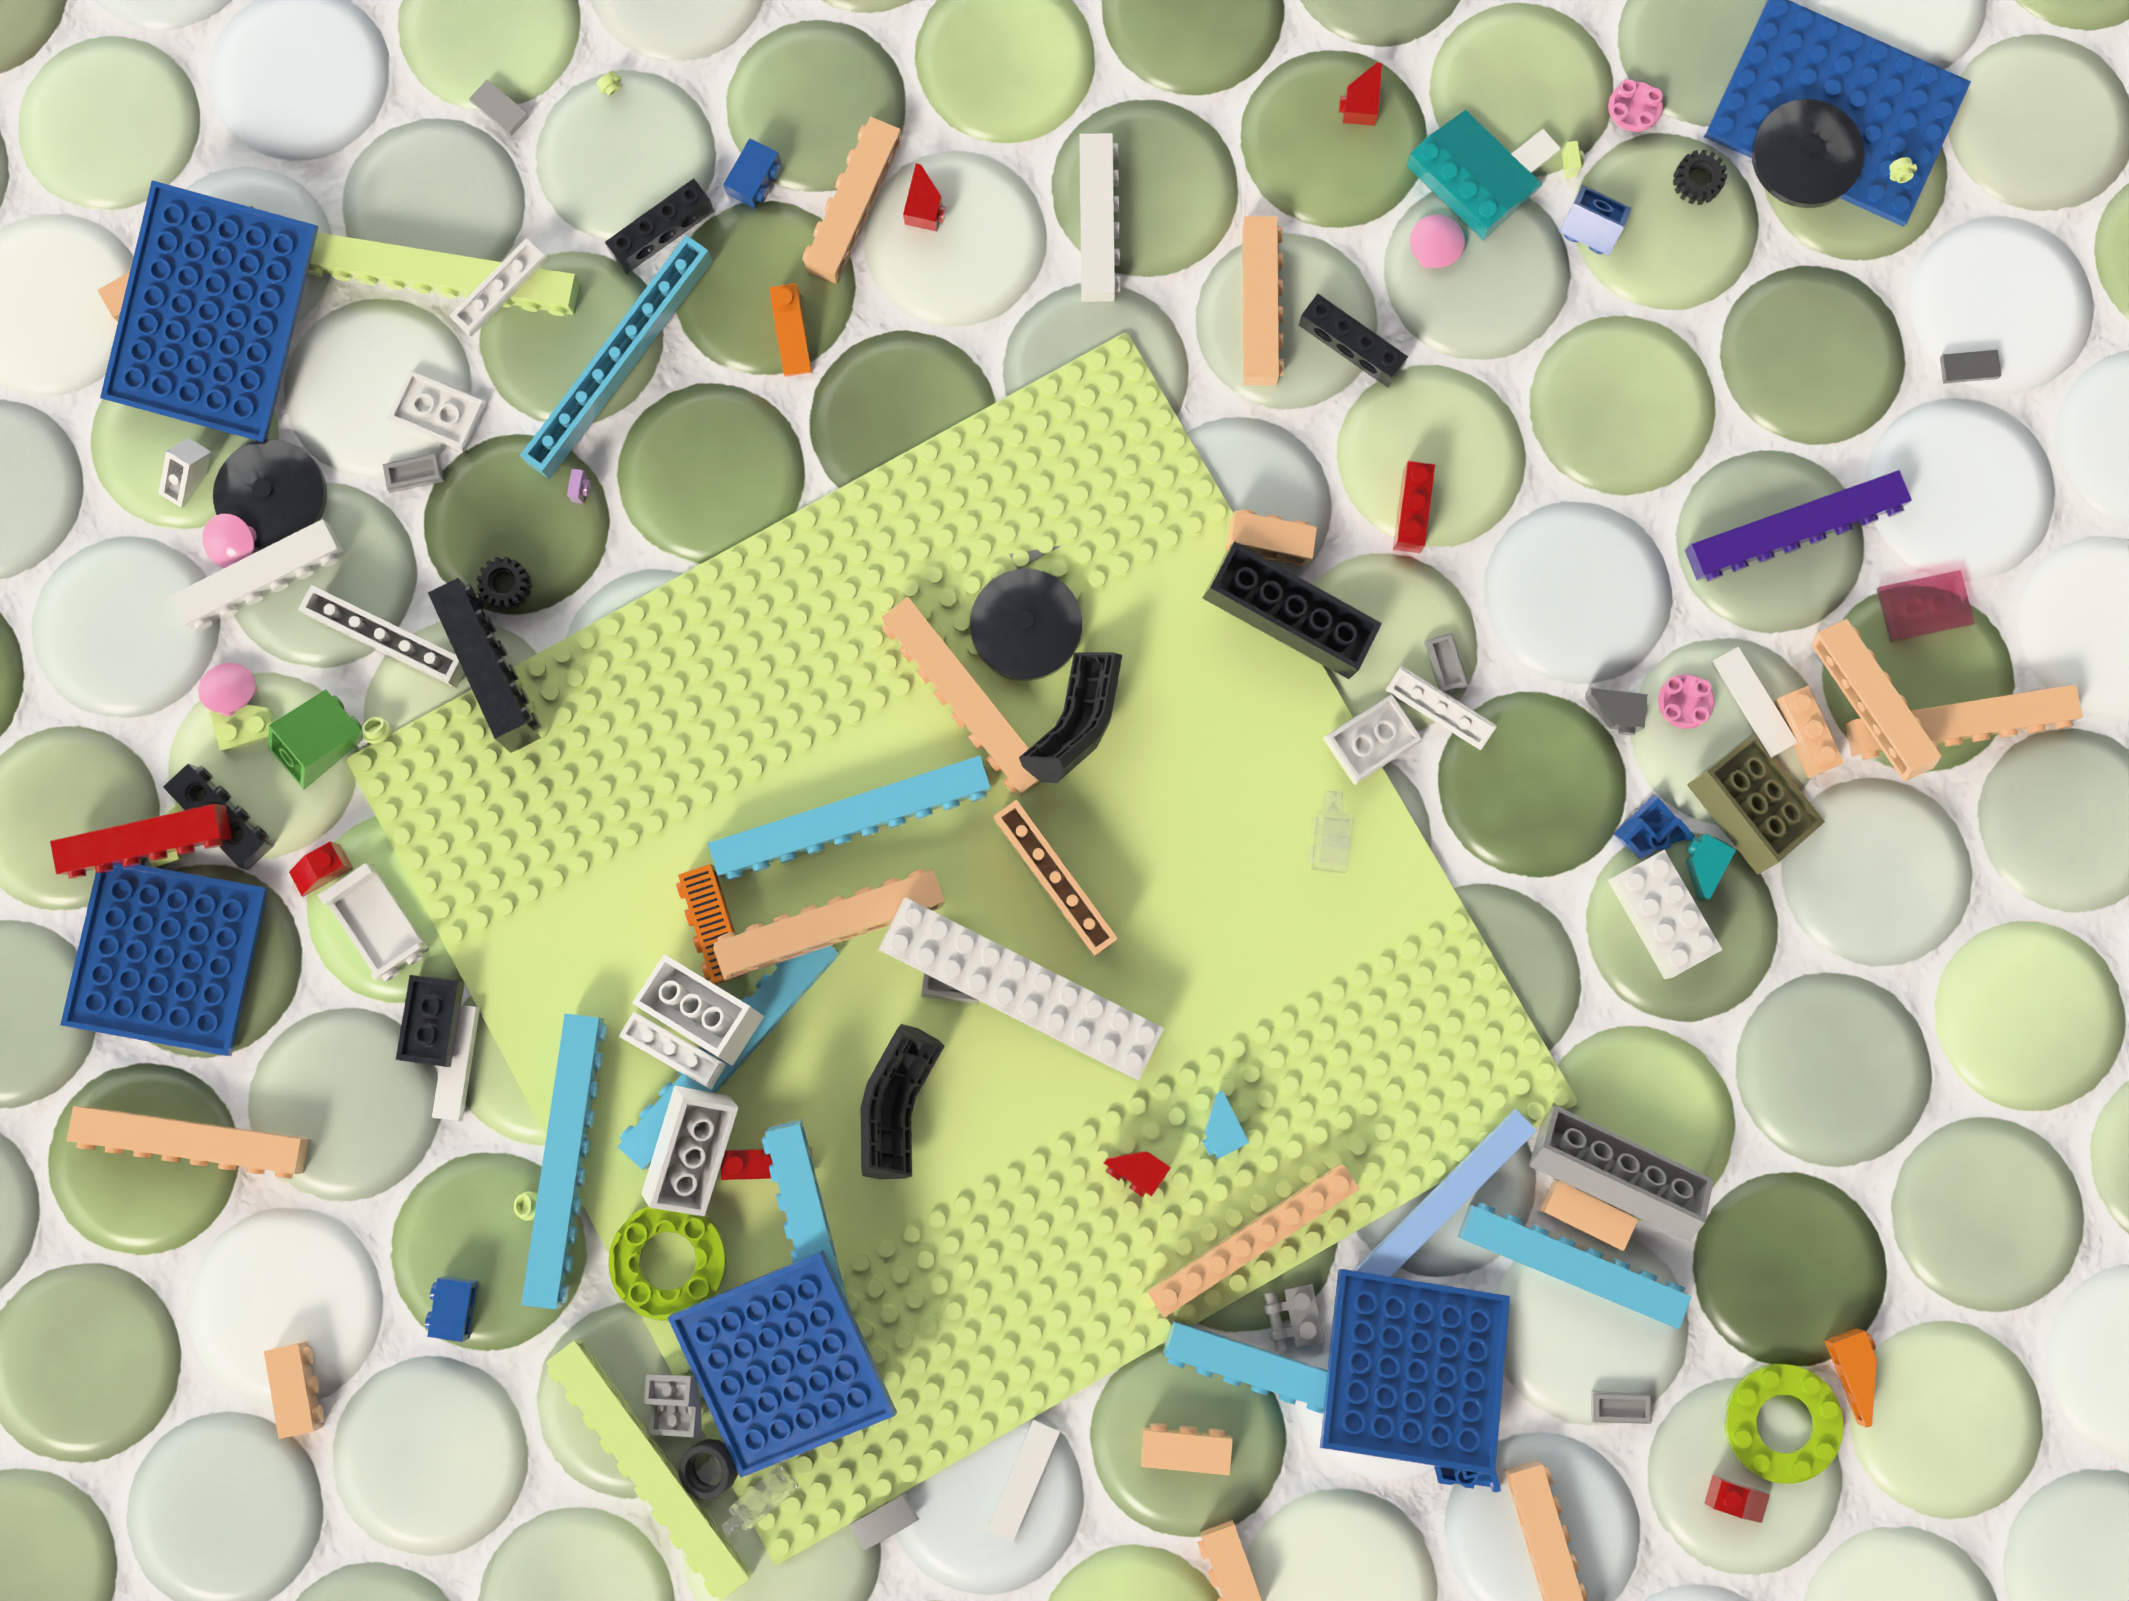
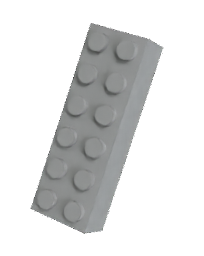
(1622, 1173)

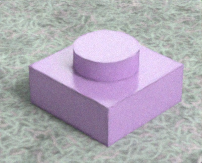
(578, 486)

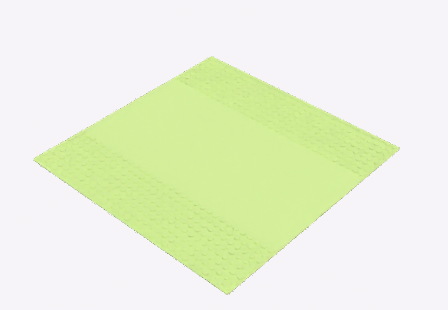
(1010, 1267)

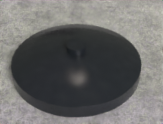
(1807, 153)
(271, 489)
(1026, 624)

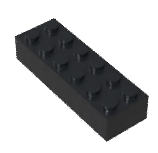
(1292, 610)
(485, 665)

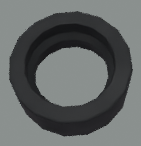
(691, 1480)

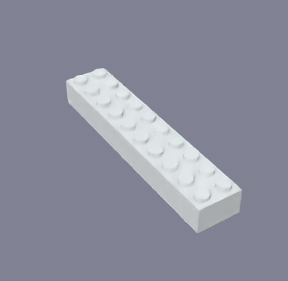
(1020, 988)

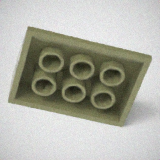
(1756, 804)

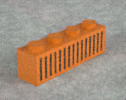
(707, 913)

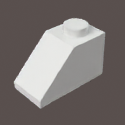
(183, 471)

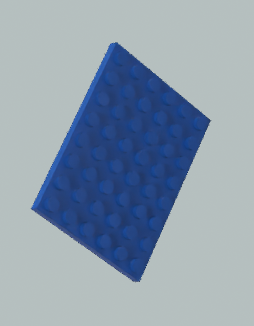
(1890, 95)
(209, 311)

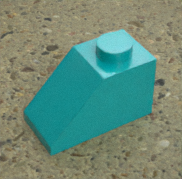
(1707, 864)

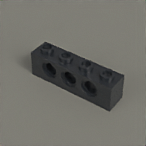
(660, 226)
(1352, 340)
(184, 791)

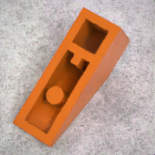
(790, 329)
(1856, 1368)

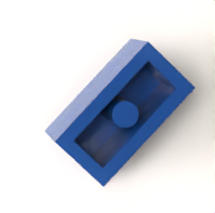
(753, 174)
(451, 1308)

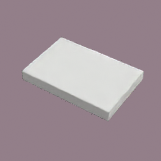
(437, 410)
(1372, 739)

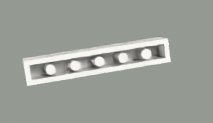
(1097, 218)
(258, 575)
(382, 636)

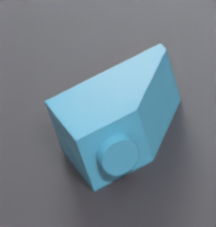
(1223, 1129)

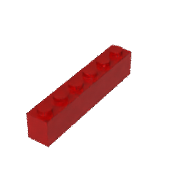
(141, 840)

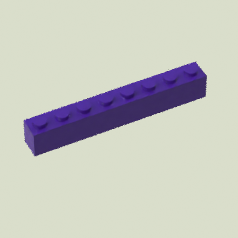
(1798, 525)

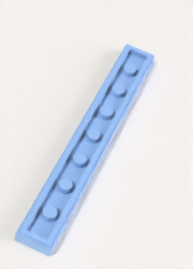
(1448, 1196)

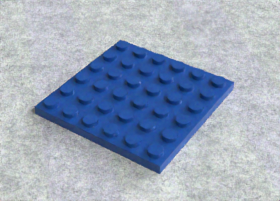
(165, 958)
(782, 1364)
(1415, 1372)

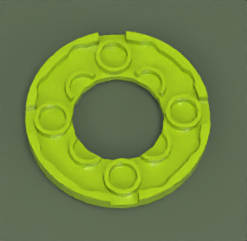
(627, 1273)
(1742, 1432)

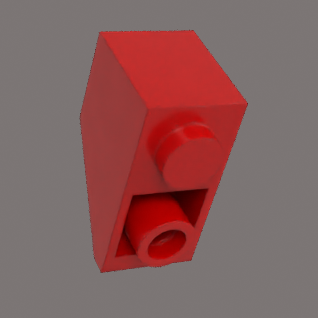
(1140, 1169)

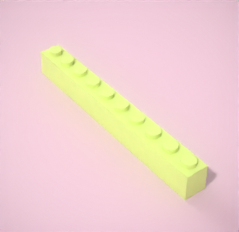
(434, 272)
(649, 1469)

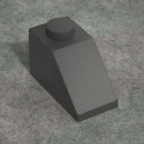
(1619, 709)

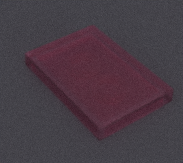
(1925, 606)

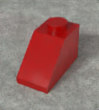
(1362, 98)
(923, 202)
(320, 868)
(1736, 1499)

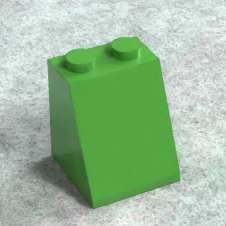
(313, 737)

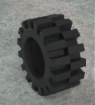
(1709, 165)
(499, 567)

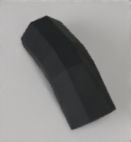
(1083, 720)
(891, 1100)

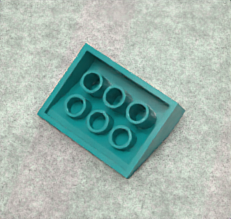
(1473, 174)

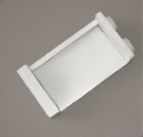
(374, 922)

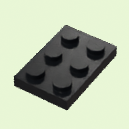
(430, 1021)

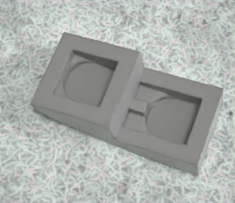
(884, 1521)

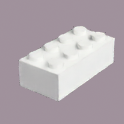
(1664, 915)
(698, 1009)
(689, 1151)

